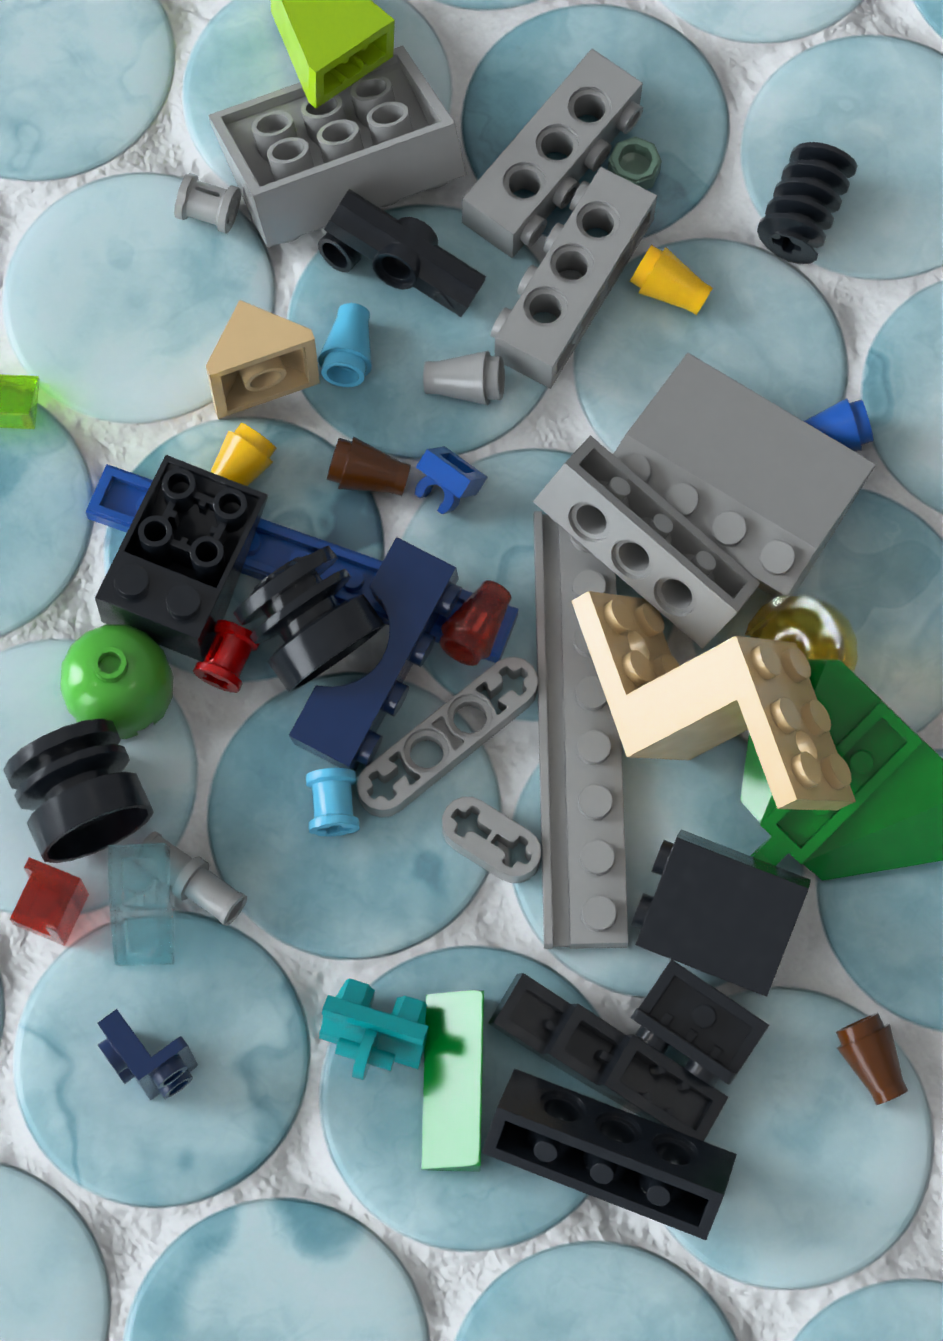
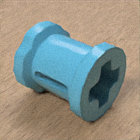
(332, 802)

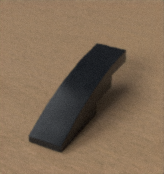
(607, 1059)

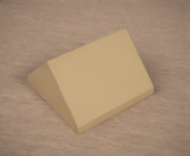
(260, 360)

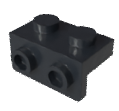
(699, 1024)

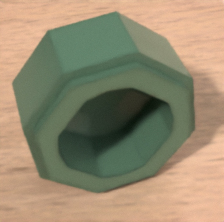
(636, 162)

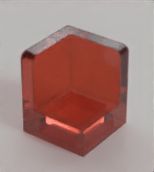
(49, 902)

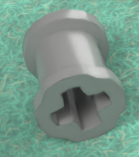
(207, 202)

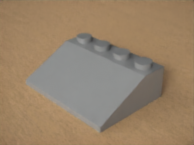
(375, 138)
(744, 472)

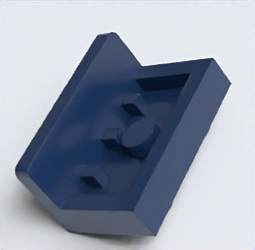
(162, 1073)

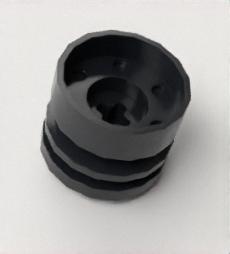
(308, 618)
(78, 790)

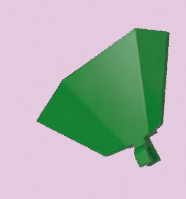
(893, 782)

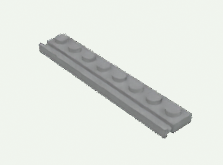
(577, 756)

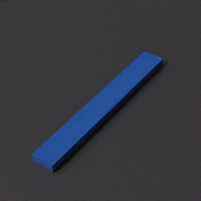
(273, 545)

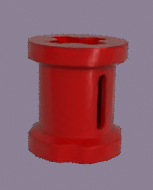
(226, 656)

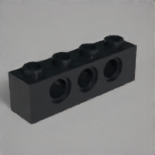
(609, 1154)

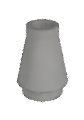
(466, 377)

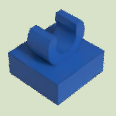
(450, 473)

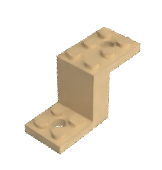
(712, 698)

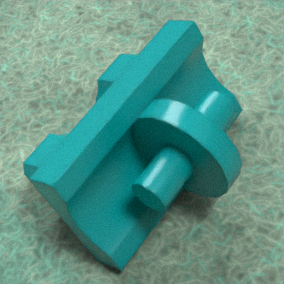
(373, 1035)

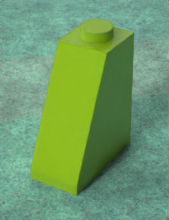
(333, 42)

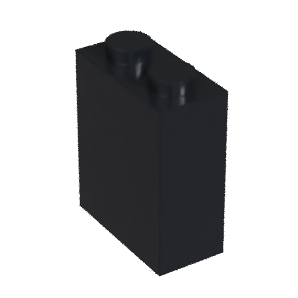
(720, 911)

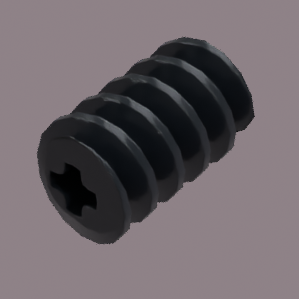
(805, 201)

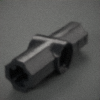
(405, 253)

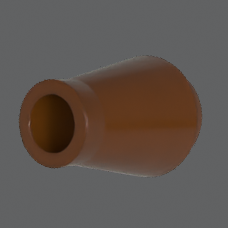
(365, 468)
(873, 1057)

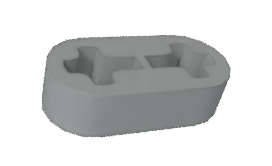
(499, 829)

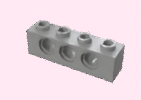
(593, 89)
(544, 348)
(646, 542)

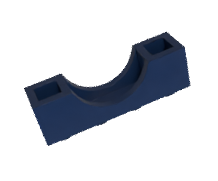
(344, 719)

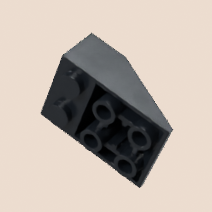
(182, 557)

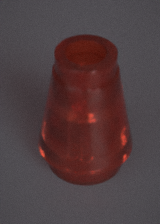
(475, 625)

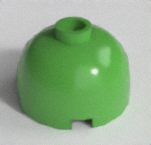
(118, 678)

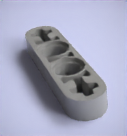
(442, 730)

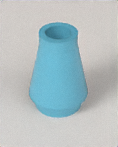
(347, 350)

